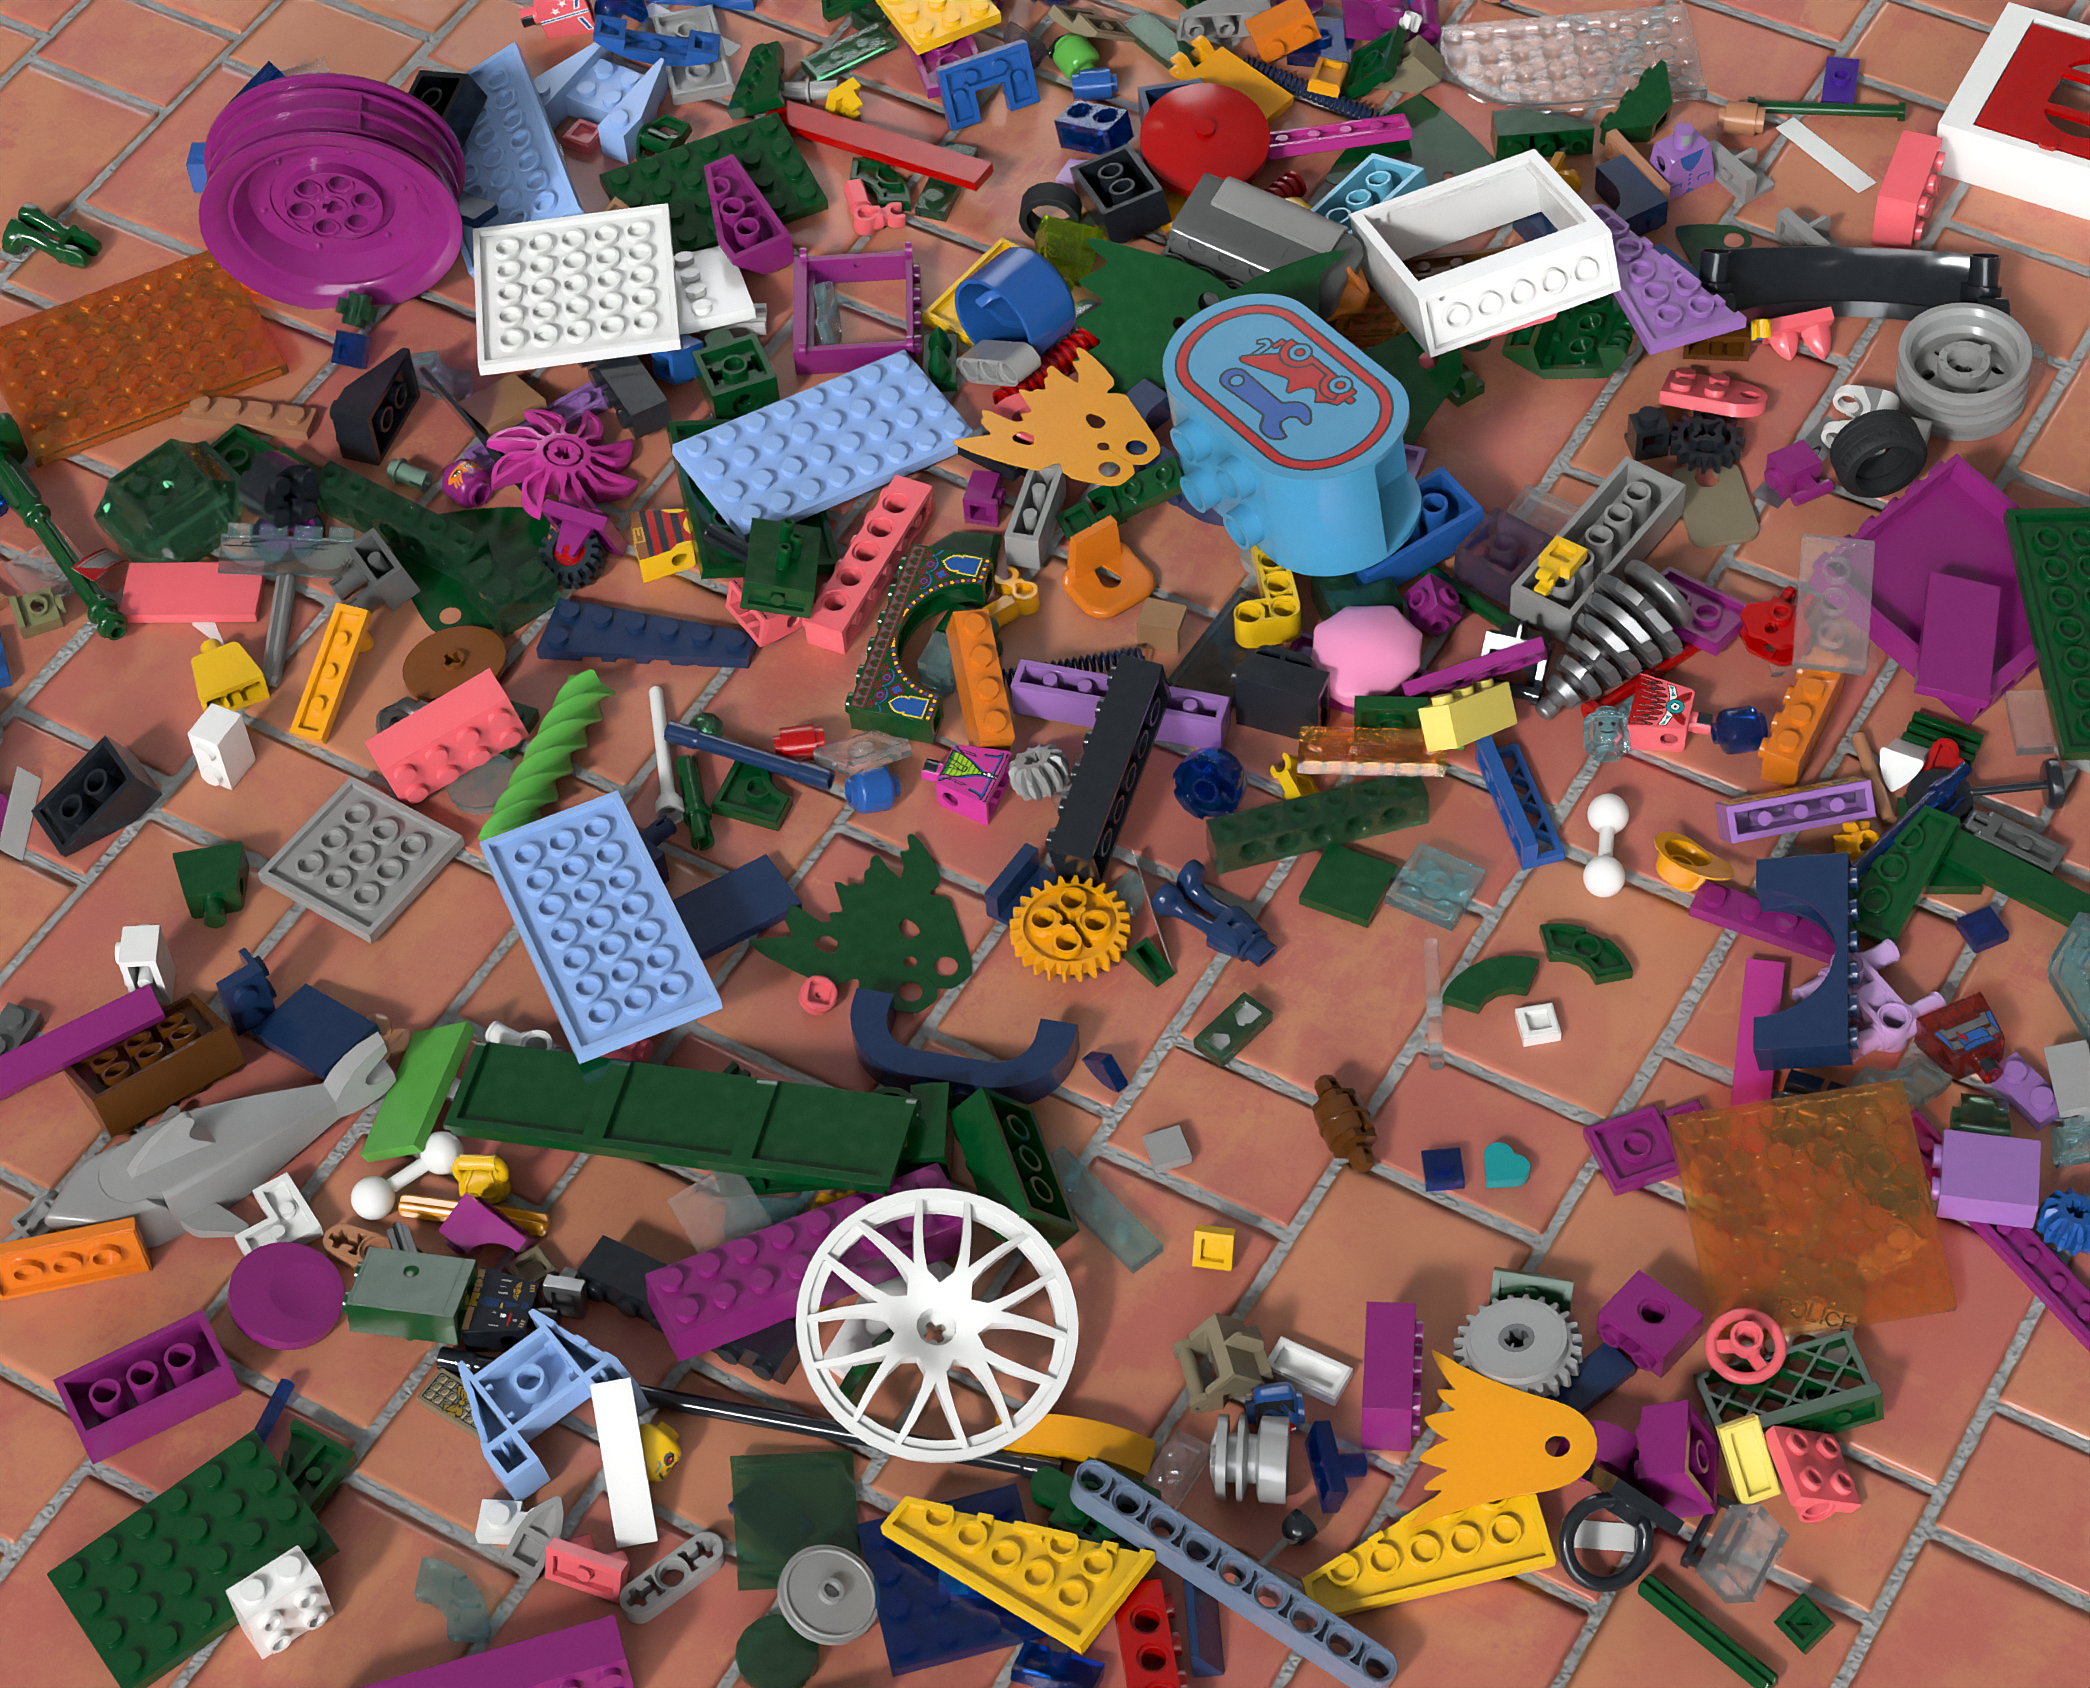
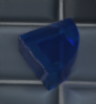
(1106, 1070)

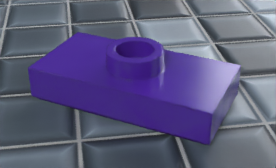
(1840, 80)

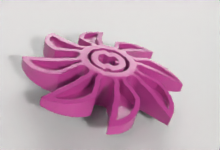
(560, 462)

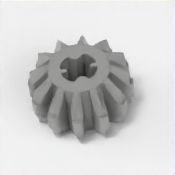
(1039, 772)

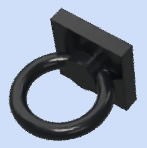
(1628, 1506)

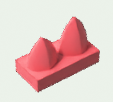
(1810, 325)
(582, 1568)

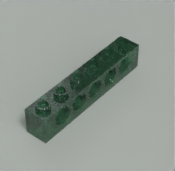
(398, 521)
(1315, 820)

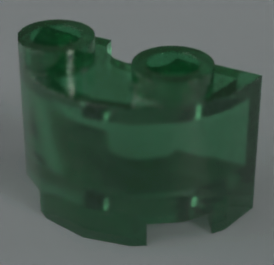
(1981, 1115)

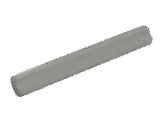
(278, 629)

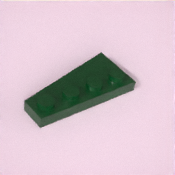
(1902, 875)

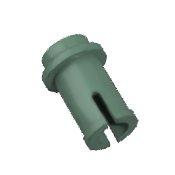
(409, 474)

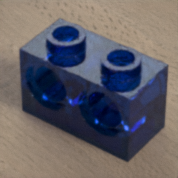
(1093, 127)

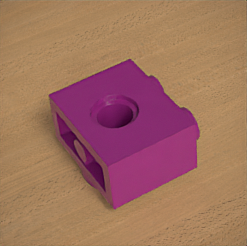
(1650, 1345)

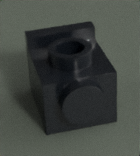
(1646, 425)

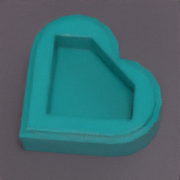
(1504, 1167)

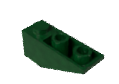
(1524, 130)

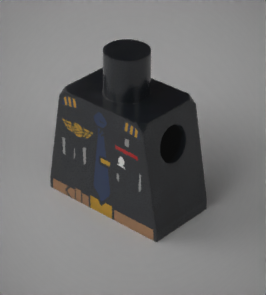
(499, 1311)

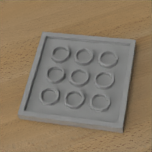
(361, 859)

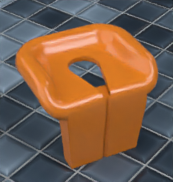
(1102, 547)

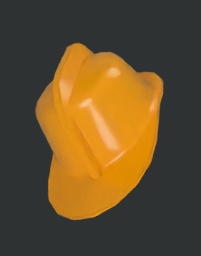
(1686, 863)

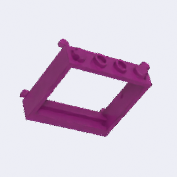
(844, 269)

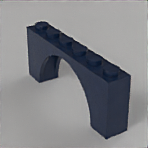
(1821, 1026)

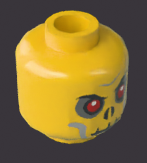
(659, 1450)

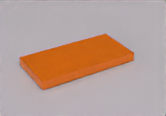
(72, 1258)

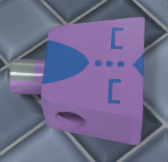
(1683, 160)

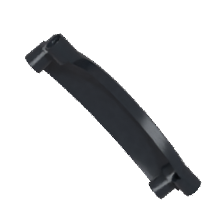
(1849, 280)

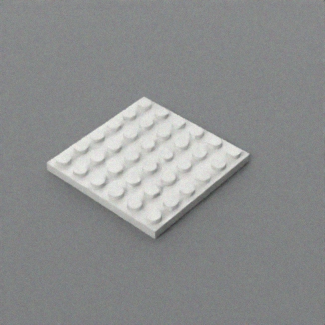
(575, 289)

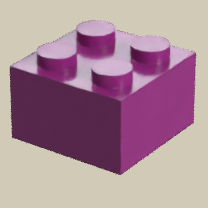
(1678, 1459)

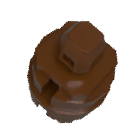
(1344, 1123)

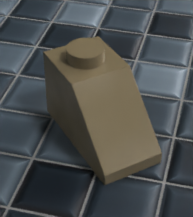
(1417, 68)

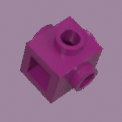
(1433, 605)

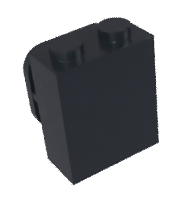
(1280, 692)

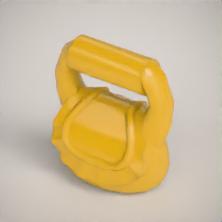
(482, 1175)

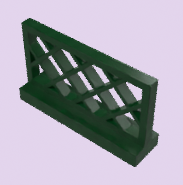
(1829, 1414)

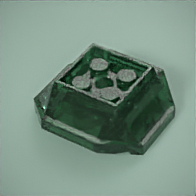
(171, 503)

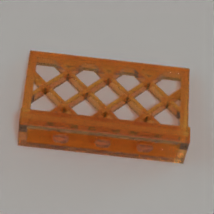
(1367, 752)

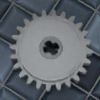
(1521, 1345)

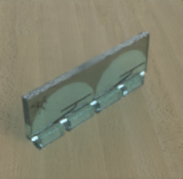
(277, 553)

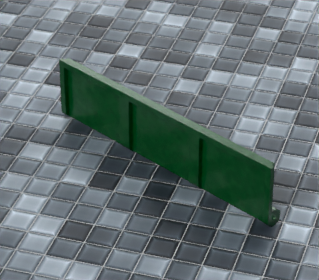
(683, 1117)

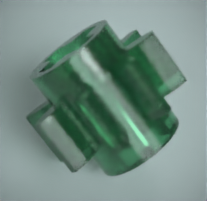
(356, 309)

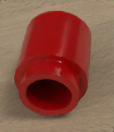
(799, 741)

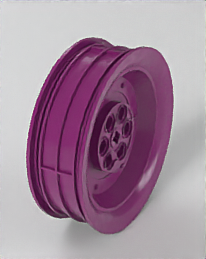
(332, 191)

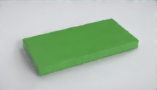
(418, 1092)

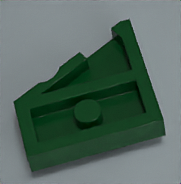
(315, 1463)

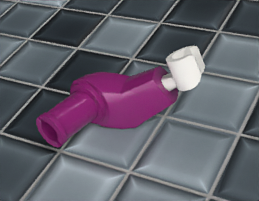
(1391, 13)

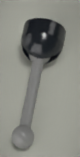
(1296, 1530)

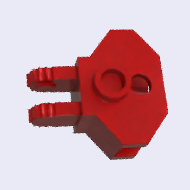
(1771, 624)

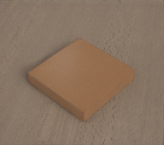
(502, 404)

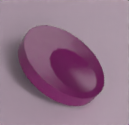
(285, 1296)

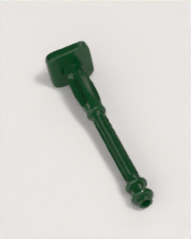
(26, 501)

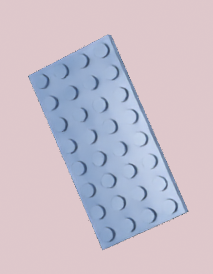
(514, 151)
(823, 444)
(600, 927)

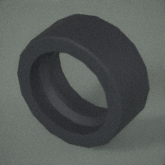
(1047, 194)

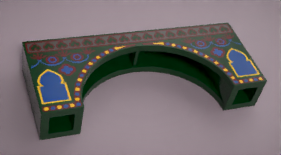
(926, 586)

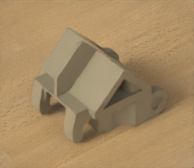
(1237, 1358)

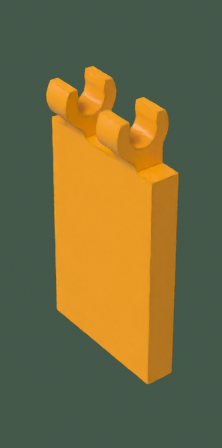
(1228, 70)

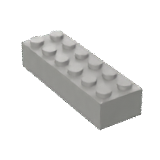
(1616, 526)

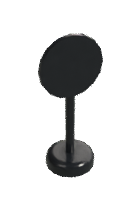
(1959, 805)

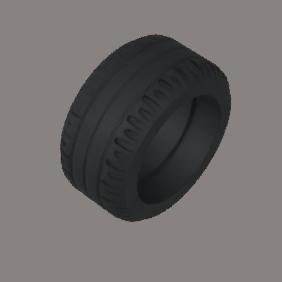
(1872, 434)

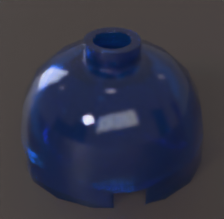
(1210, 782)

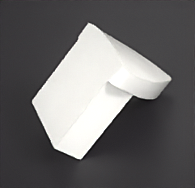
(1901, 762)

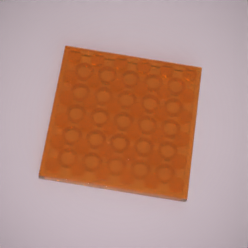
(1812, 1210)

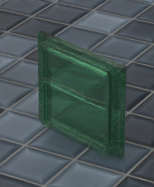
(787, 1506)

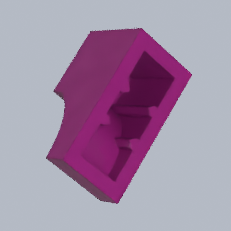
(478, 1223)

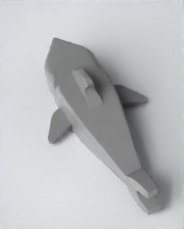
(209, 1158)

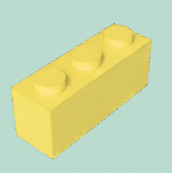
(1467, 714)

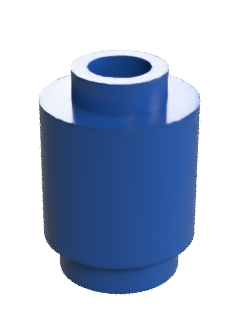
(1094, 84)

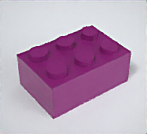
(1391, 1376)

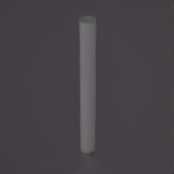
(1433, 1004)

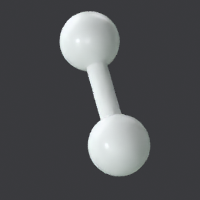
(1604, 874)
(375, 1196)

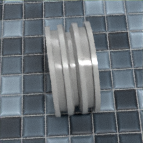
(1963, 384)

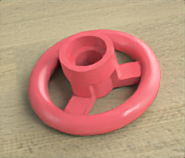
(1745, 1330)

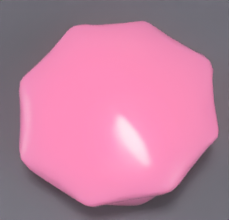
(1367, 652)

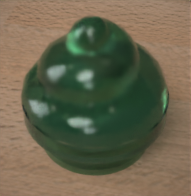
(708, 723)

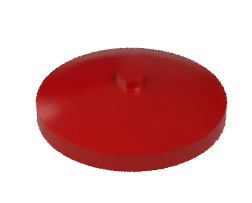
(1201, 132)

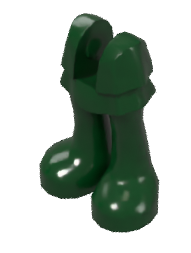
(73, 243)

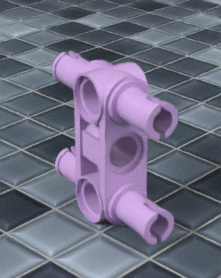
(1878, 1003)

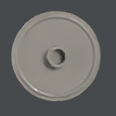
(827, 1595)

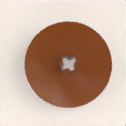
(451, 659)

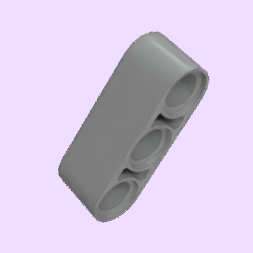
(998, 362)

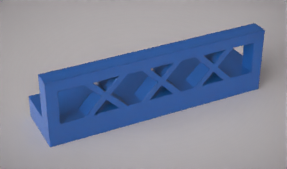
(1512, 808)

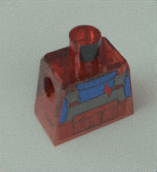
(1963, 1039)

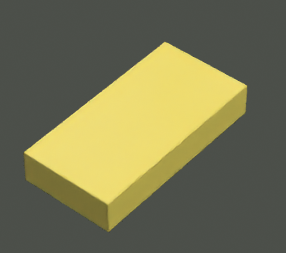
(1748, 1459)

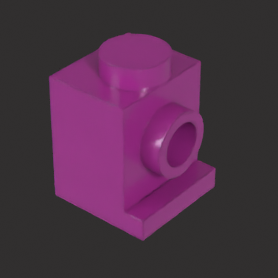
(984, 498)

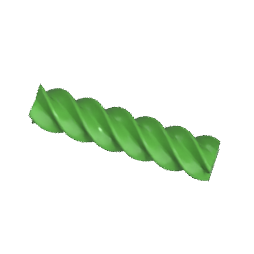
(549, 754)

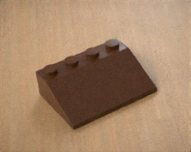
(156, 1066)

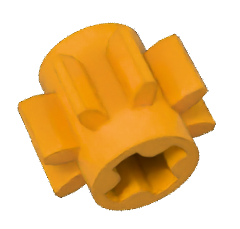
(1855, 839)

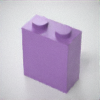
(1986, 1178)

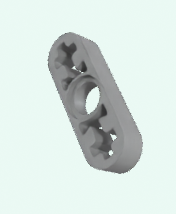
(641, 1587)

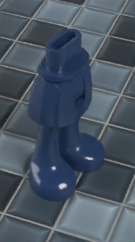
(1232, 931)

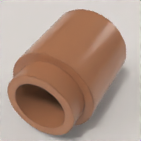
(1741, 118)

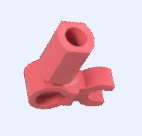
(868, 217)

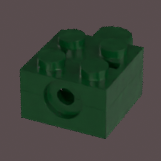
(734, 374)
(1052, 1492)

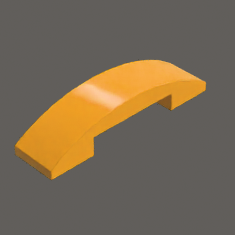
(1079, 1438)

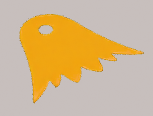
(1499, 1443)

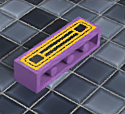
(1795, 809)

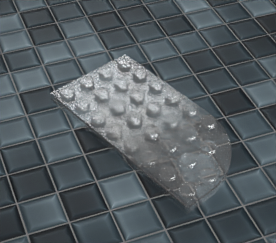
(1573, 58)

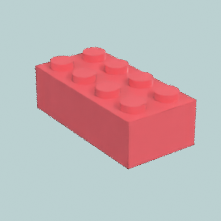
(447, 738)

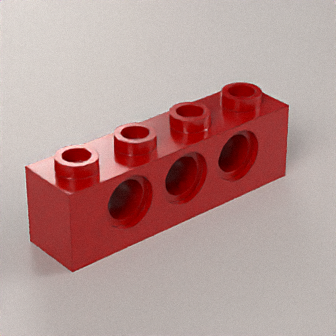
(1149, 1607)

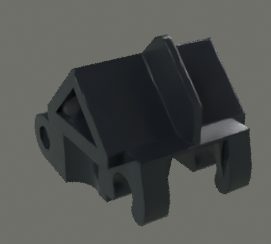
(1513, 635)

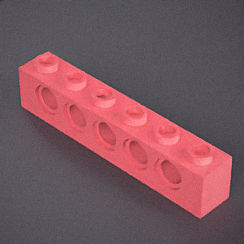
(869, 564)

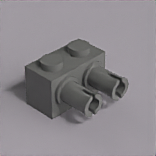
(381, 570)

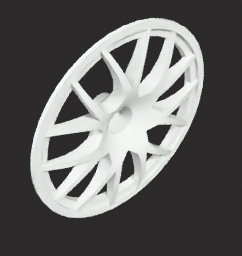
(938, 1306)

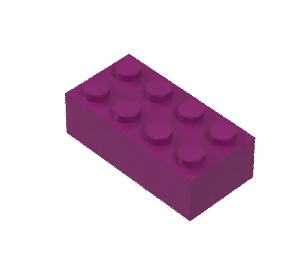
(147, 1386)

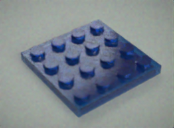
(930, 1614)

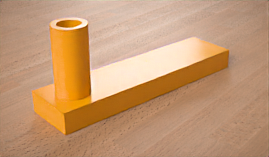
(331, 672)

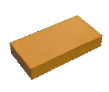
(1328, 77)

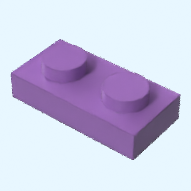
(2027, 1092)

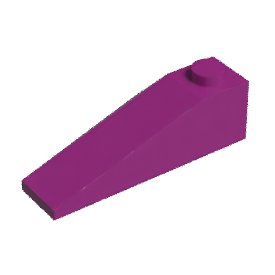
(744, 220)

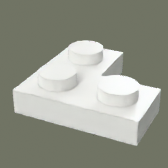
(287, 1217)

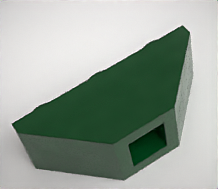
(1642, 110)

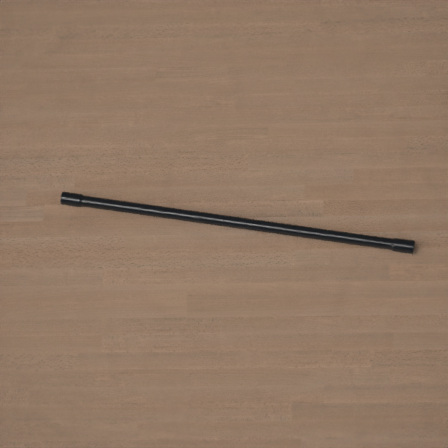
(769, 1418)

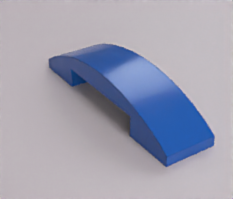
(650, 47)

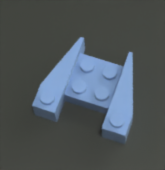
(606, 95)
(530, 1392)

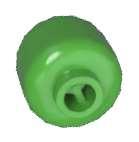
(1075, 53)

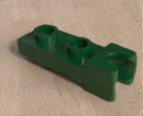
(1139, 492)

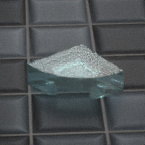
(1131, 891)

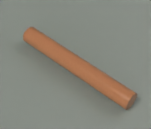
(1872, 773)

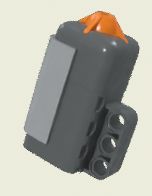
(1246, 232)

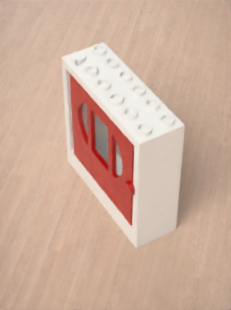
(1998, 121)

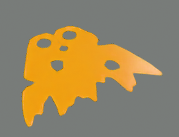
(1062, 429)

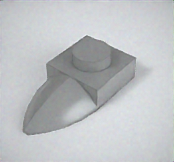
(528, 1545)

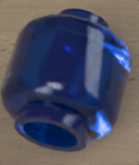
(1739, 729)

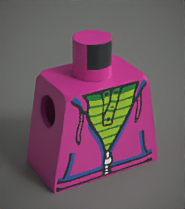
(970, 780)

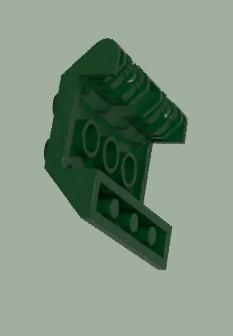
(1576, 344)

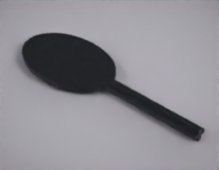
(496, 455)

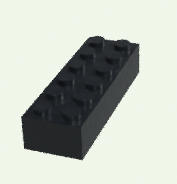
(1109, 770)

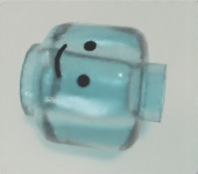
(1606, 734)

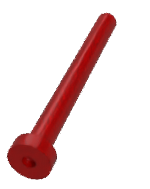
(1629, 688)

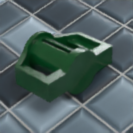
(660, 141)

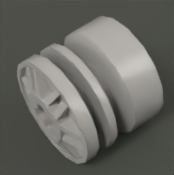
(1251, 1458)

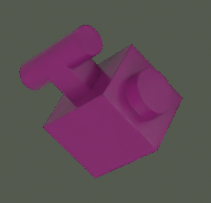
(1796, 474)

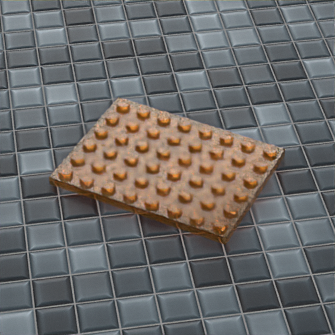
(132, 356)

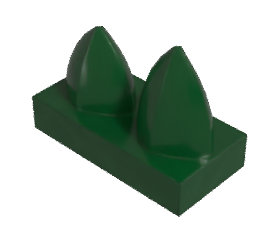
(940, 359)

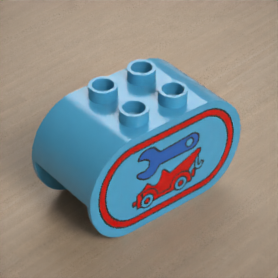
(1290, 435)

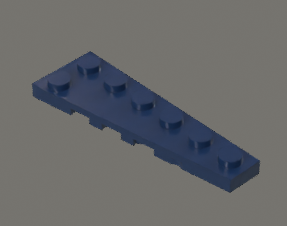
(612, 633)

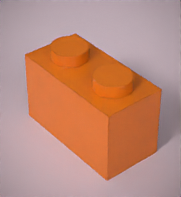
(1282, 29)

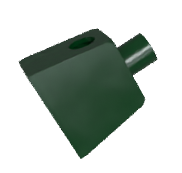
(213, 881)

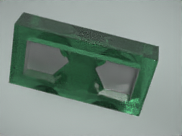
(1233, 1029)

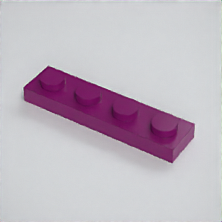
(1744, 915)

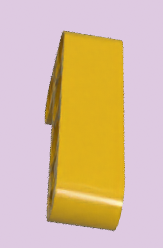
(1277, 614)

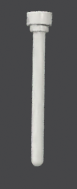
(668, 801)

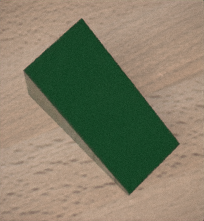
(1149, 962)

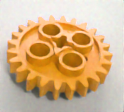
(1075, 919)

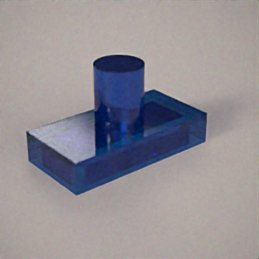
(1330, 1467)
(1055, 1667)

